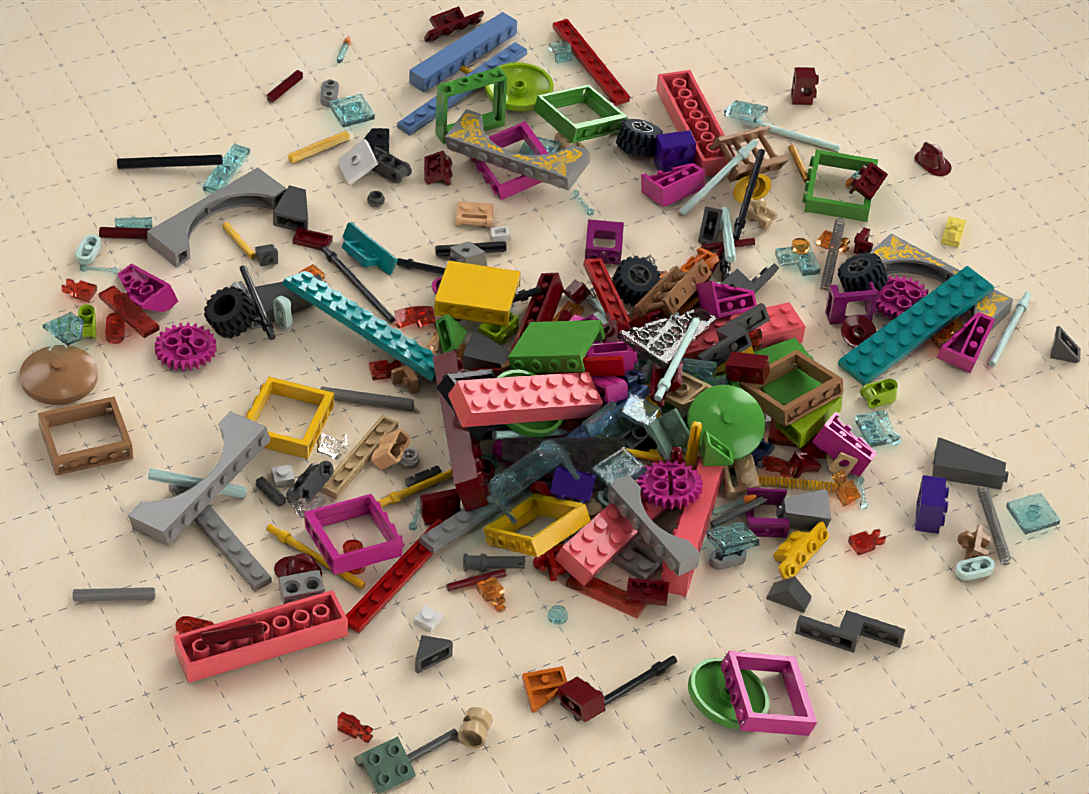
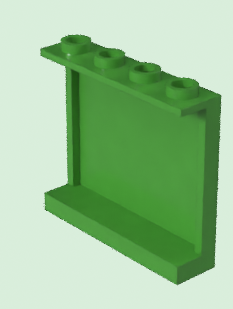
(555, 346)
(793, 383)

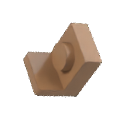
(407, 377)

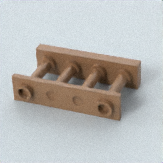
(774, 163)
(673, 289)

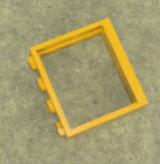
(287, 444)
(570, 518)

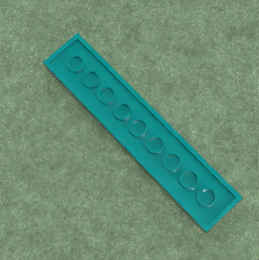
(362, 322)
(915, 325)

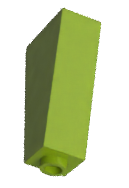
(808, 426)

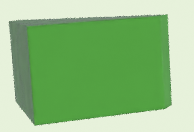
(450, 333)
(715, 452)

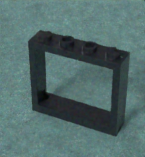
(479, 433)

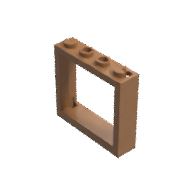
(787, 414)
(88, 457)

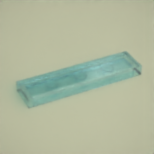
(224, 172)

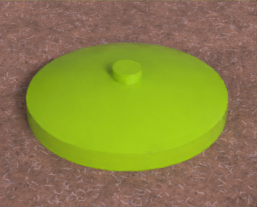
(523, 85)

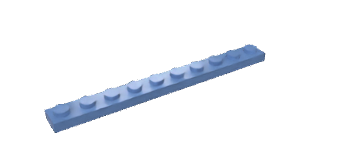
(427, 112)

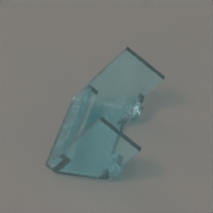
(526, 472)

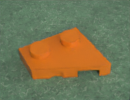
(709, 258)
(542, 686)

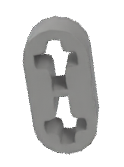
(728, 560)

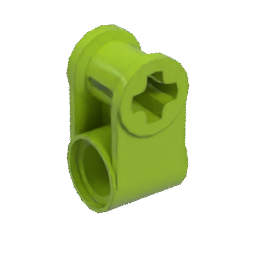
(87, 313)
(881, 392)

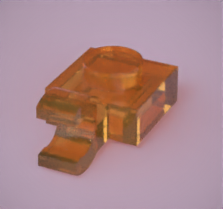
(825, 239)
(846, 490)
(492, 590)

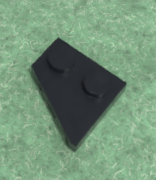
(378, 138)

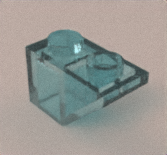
(66, 328)

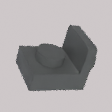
(266, 255)

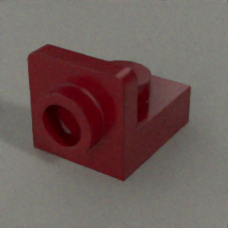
(577, 292)
(804, 462)

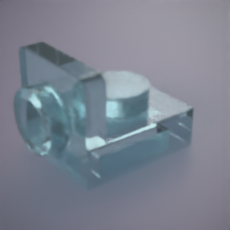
(562, 51)

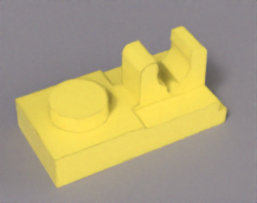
(953, 231)

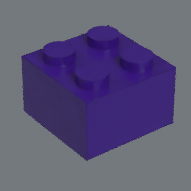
(674, 150)
(565, 485)
(931, 504)

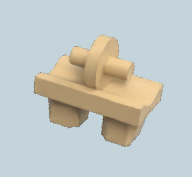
(758, 211)

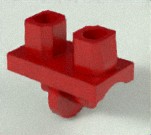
(548, 561)

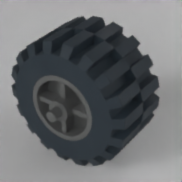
(638, 137)
(860, 271)
(635, 279)

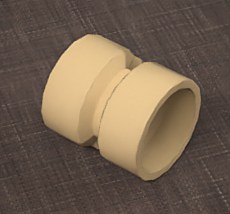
(475, 727)

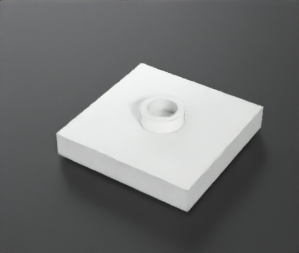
(357, 162)

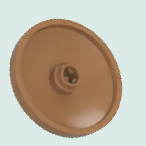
(58, 374)

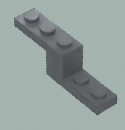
(738, 279)
(734, 335)
(850, 631)

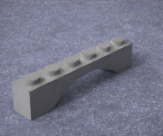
(675, 551)

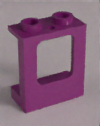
(604, 230)
(838, 302)
(768, 527)

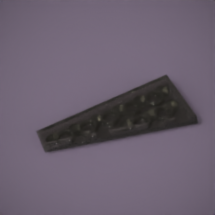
(662, 338)
(582, 451)

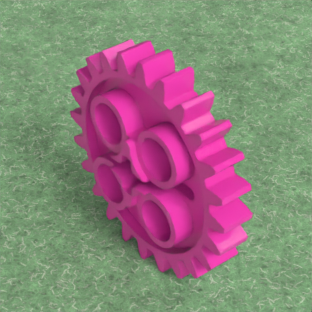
(899, 296)
(185, 347)
(685, 484)

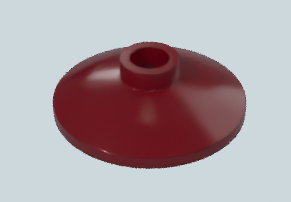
(857, 324)

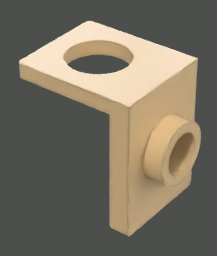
(835, 466)

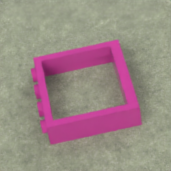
(503, 139)
(346, 510)
(804, 718)

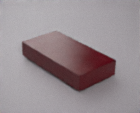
(312, 239)

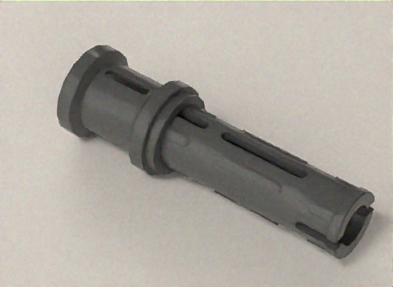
(482, 562)

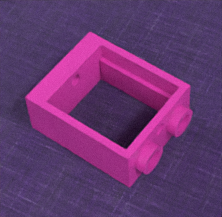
(615, 349)

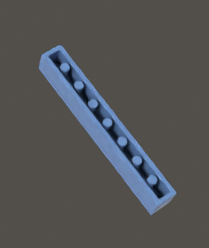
(462, 52)

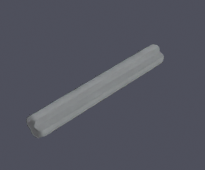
(112, 594)

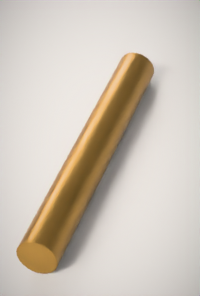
(798, 162)

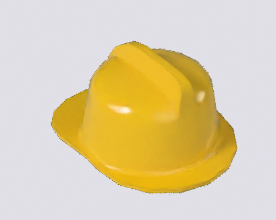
(761, 189)

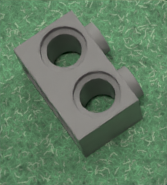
(300, 586)

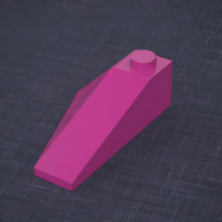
(147, 290)

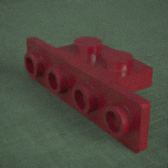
(449, 21)
(659, 373)

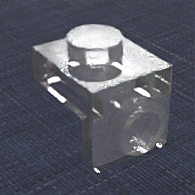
(332, 447)
(301, 506)

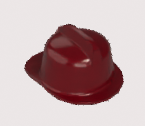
(932, 159)
(295, 565)

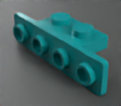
(367, 250)

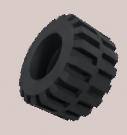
(230, 312)

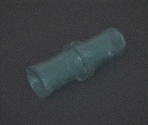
(134, 222)

